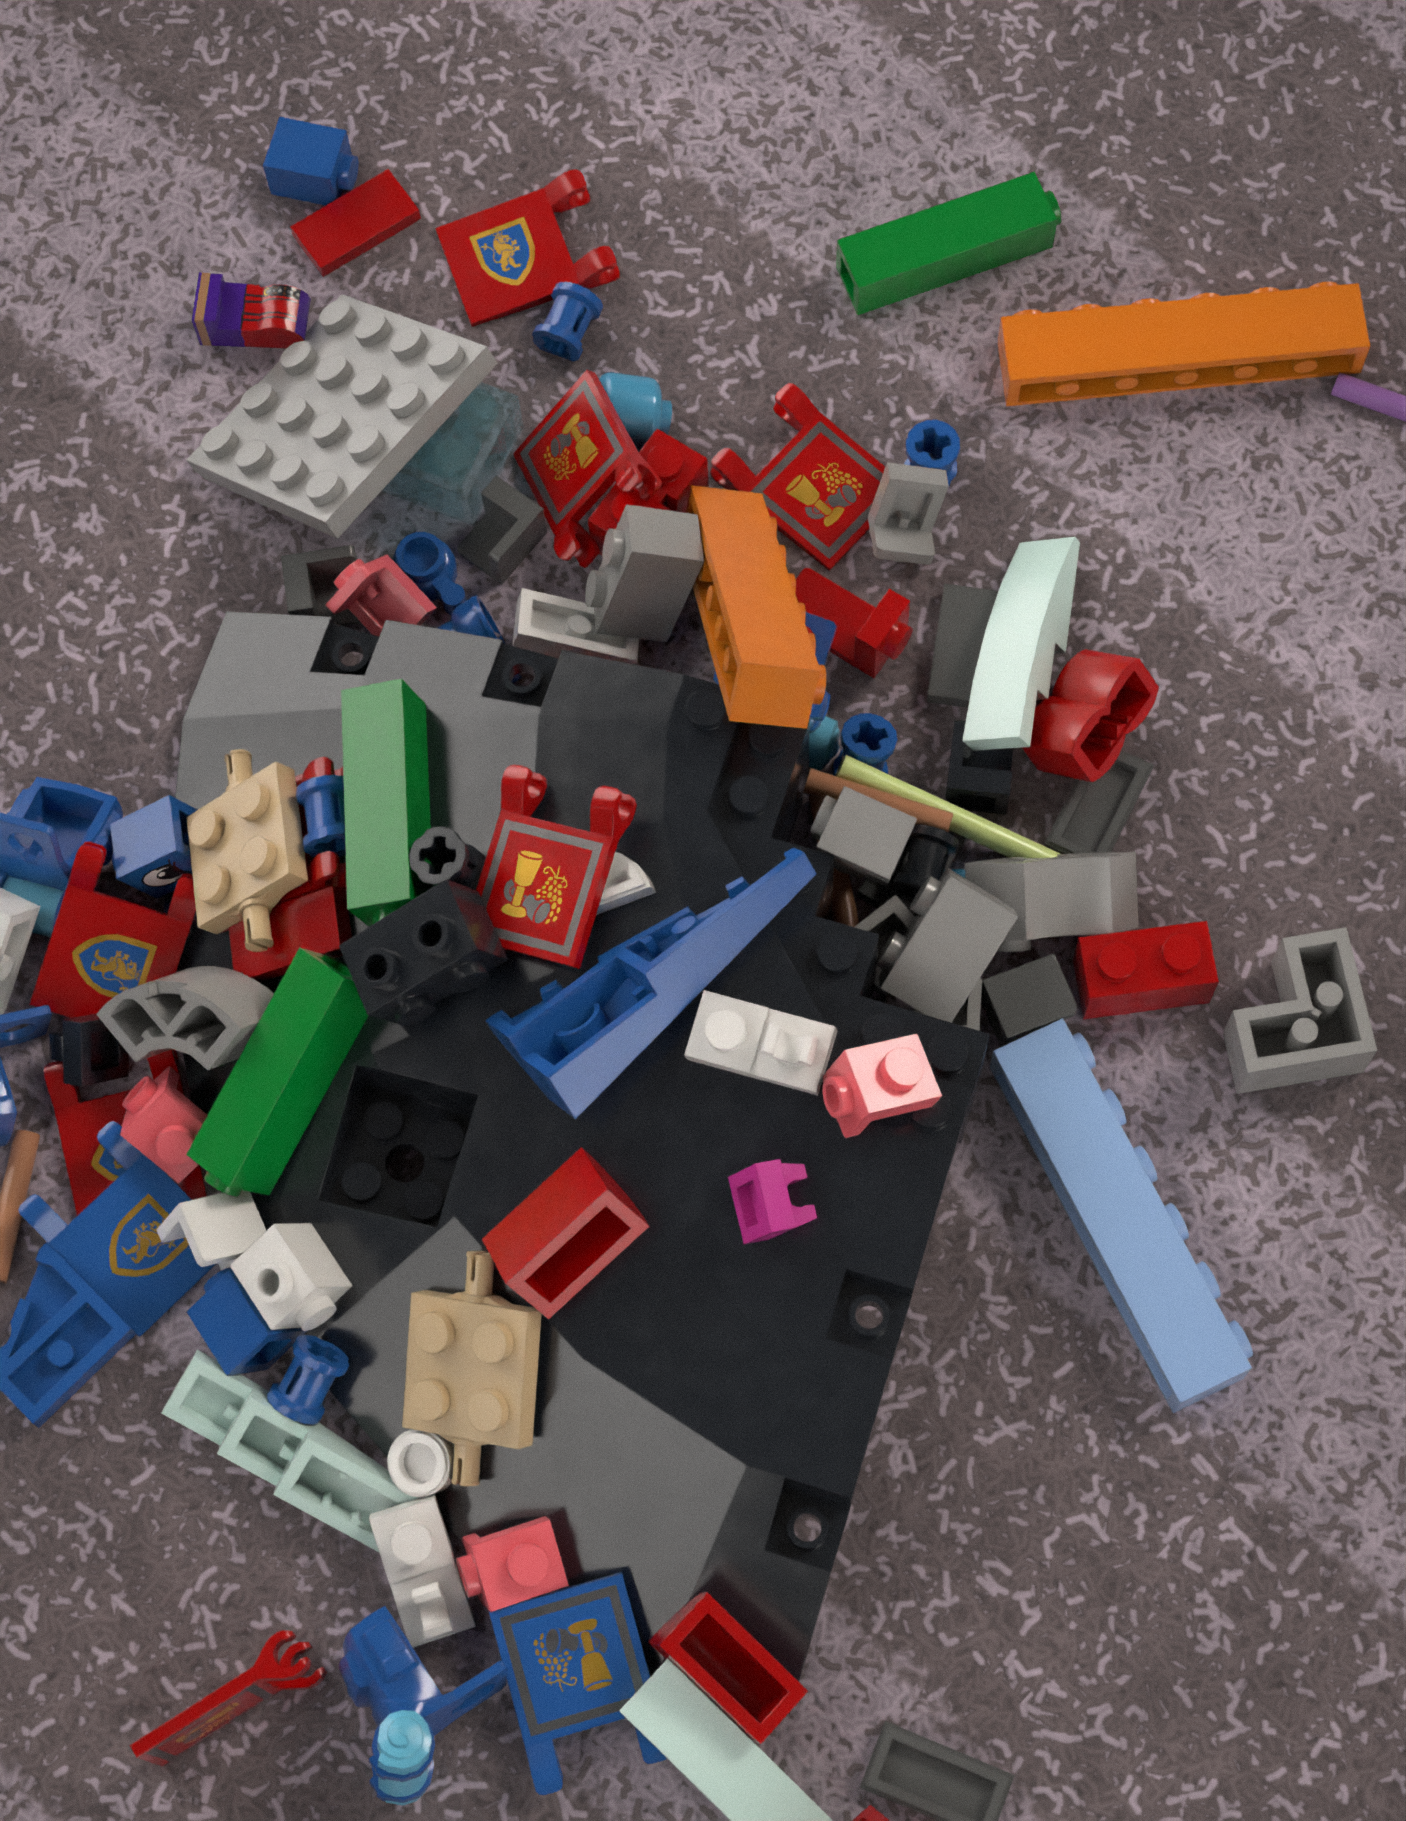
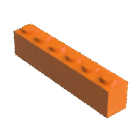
(1182, 343)
(752, 612)

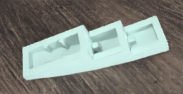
(1020, 644)
(303, 1461)
(715, 1752)

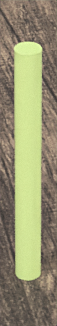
(963, 822)

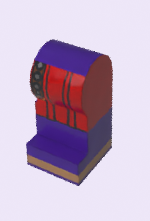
(248, 313)

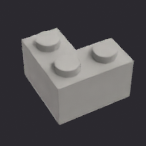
(1314, 1029)

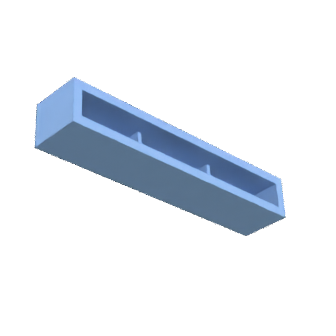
(1120, 1216)

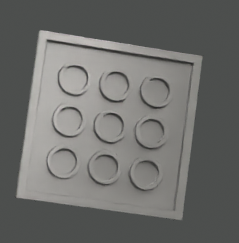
(341, 413)

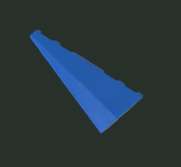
(610, 1014)

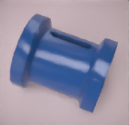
(567, 320)
(933, 438)
(867, 740)
(324, 814)
(308, 1379)

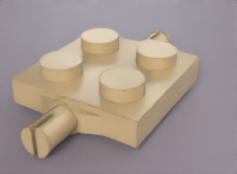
(247, 849)
(472, 1368)

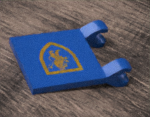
(117, 1238)

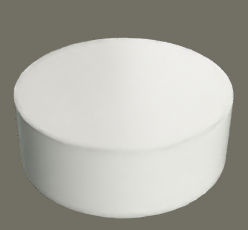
(421, 1463)

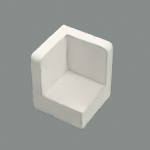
(215, 1227)

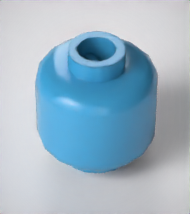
(638, 405)

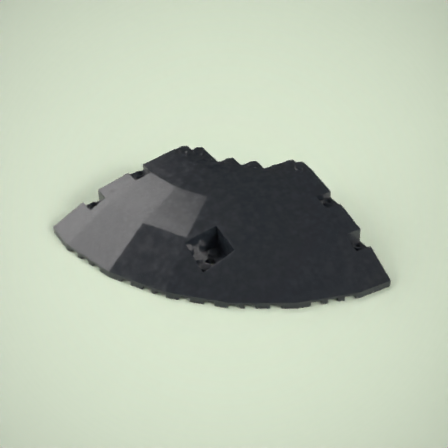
(697, 1377)

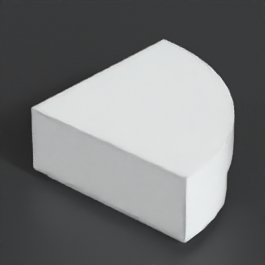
(624, 884)

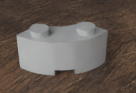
(1062, 894)
(191, 1011)

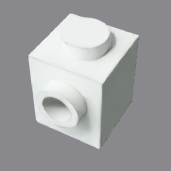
(291, 1277)

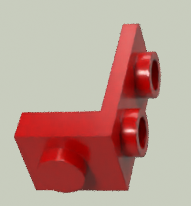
(864, 633)

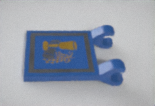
(570, 1667)

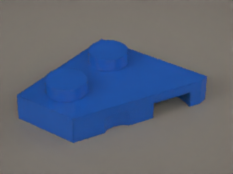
(57, 1339)

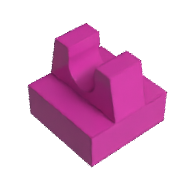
(764, 1200)

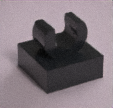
(88, 1052)

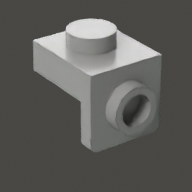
(906, 513)

